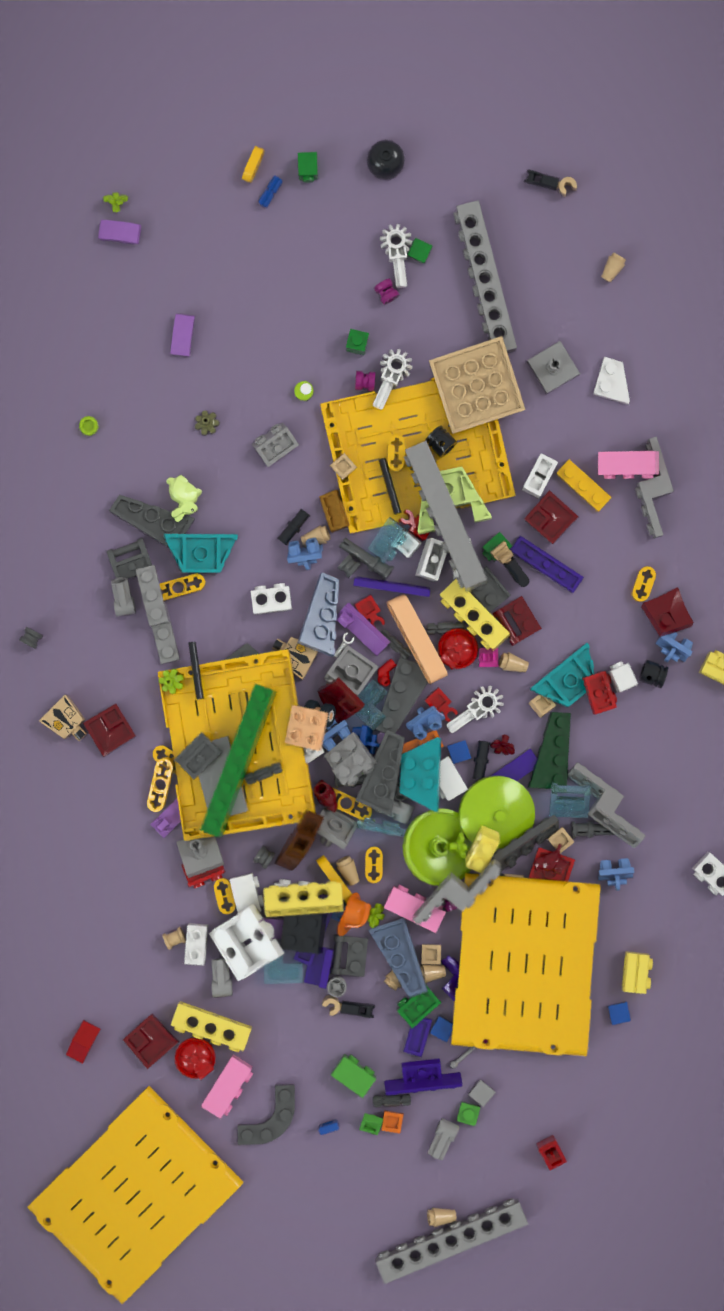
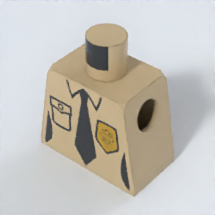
(301, 656)
(65, 719)

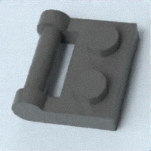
(127, 567)
(355, 956)

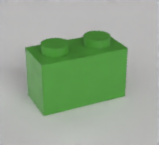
(354, 1075)

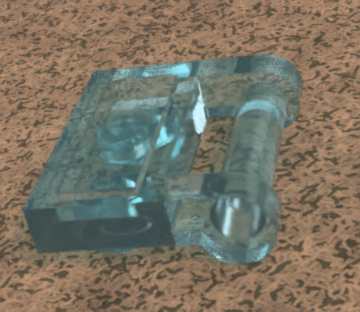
(569, 806)

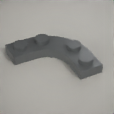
(276, 1125)

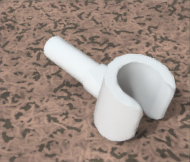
(344, 643)

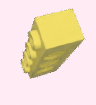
(498, 634)
(312, 905)
(222, 1023)

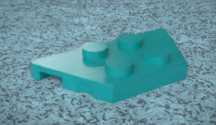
(200, 551)
(565, 682)
(422, 774)

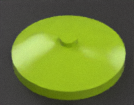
(499, 805)
(428, 850)

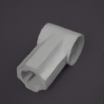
(123, 602)
(401, 812)
(221, 978)
(445, 1133)

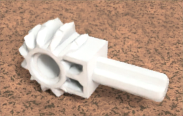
(397, 253)
(391, 376)
(476, 709)

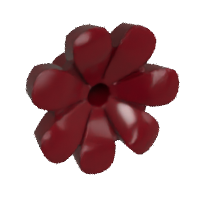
(503, 746)

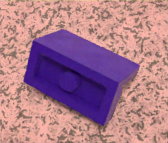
(319, 971)

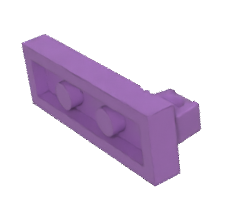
(362, 629)
(167, 820)

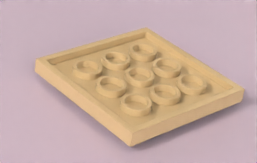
(477, 385)

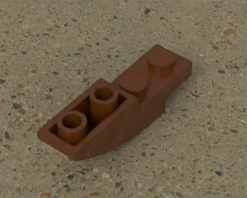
(300, 841)

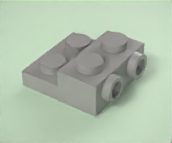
(352, 669)
(350, 760)

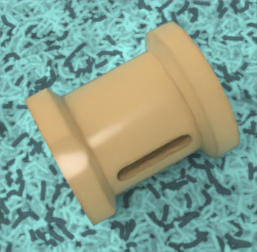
(174, 938)

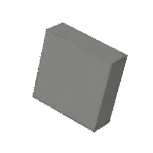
(481, 1093)

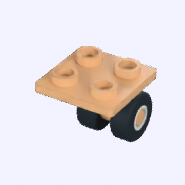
(308, 724)

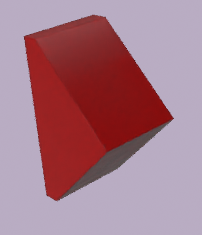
(83, 1041)
(551, 1152)

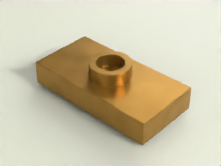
(334, 511)

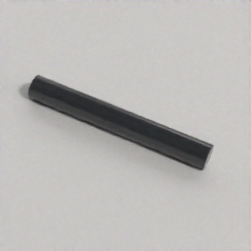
(389, 485)
(196, 670)

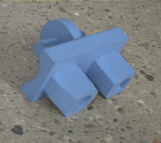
(306, 555)
(673, 649)
(424, 721)
(340, 729)
(615, 876)

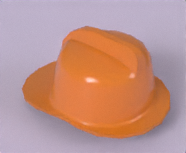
(355, 914)

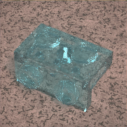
(388, 539)

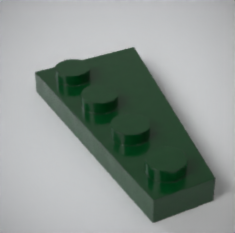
(553, 753)

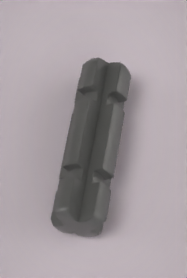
(442, 628)
(396, 645)
(263, 773)
(392, 1100)

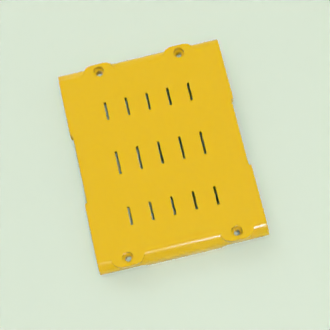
(347, 414)
(234, 679)
(569, 990)
(181, 1212)

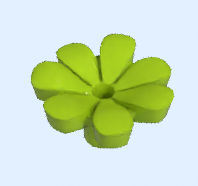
(115, 200)
(174, 681)
(459, 845)
(375, 914)

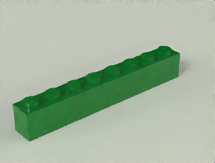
(238, 760)

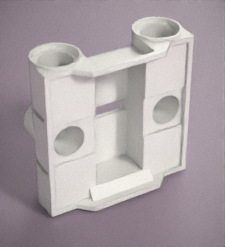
(237, 930)

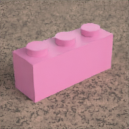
(628, 464)
(406, 905)
(227, 1087)

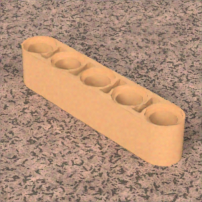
(416, 638)

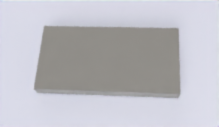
(210, 776)

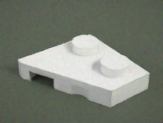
(612, 381)

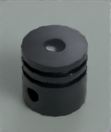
(438, 438)
(653, 673)

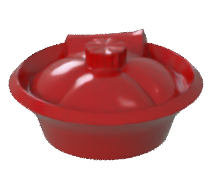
(457, 648)
(195, 1058)

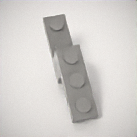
(652, 489)
(157, 614)
(605, 805)
(457, 892)

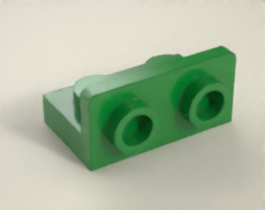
(417, 1007)

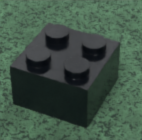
(304, 933)

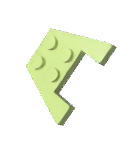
(462, 493)

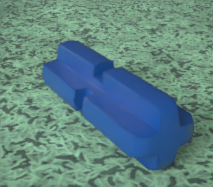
(272, 188)

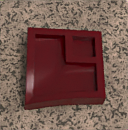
(551, 517)
(668, 613)
(342, 697)
(109, 730)
(150, 1041)

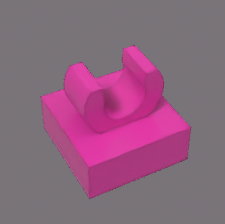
(488, 658)

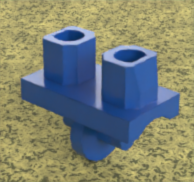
(365, 735)

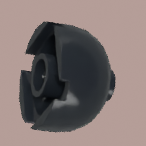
(385, 159)

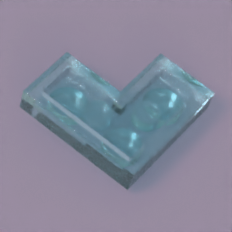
(371, 697)
(386, 827)
(279, 972)

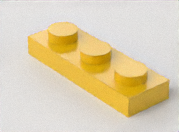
(583, 485)

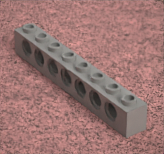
(473, 212)
(445, 1250)

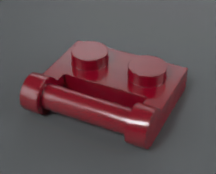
(522, 617)

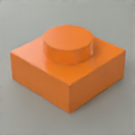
(392, 1121)

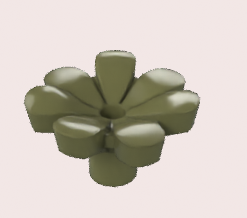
(206, 426)

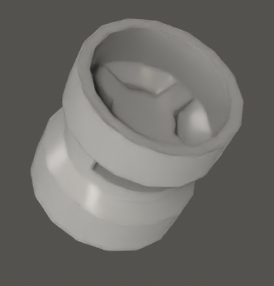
(336, 986)

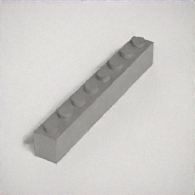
(446, 517)

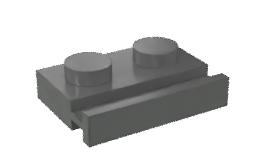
(492, 593)
(197, 755)

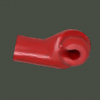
(383, 673)

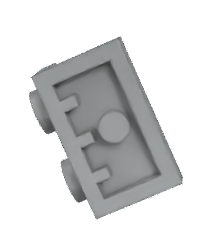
(275, 444)

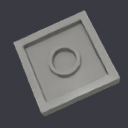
(553, 367)
(336, 828)
(200, 855)

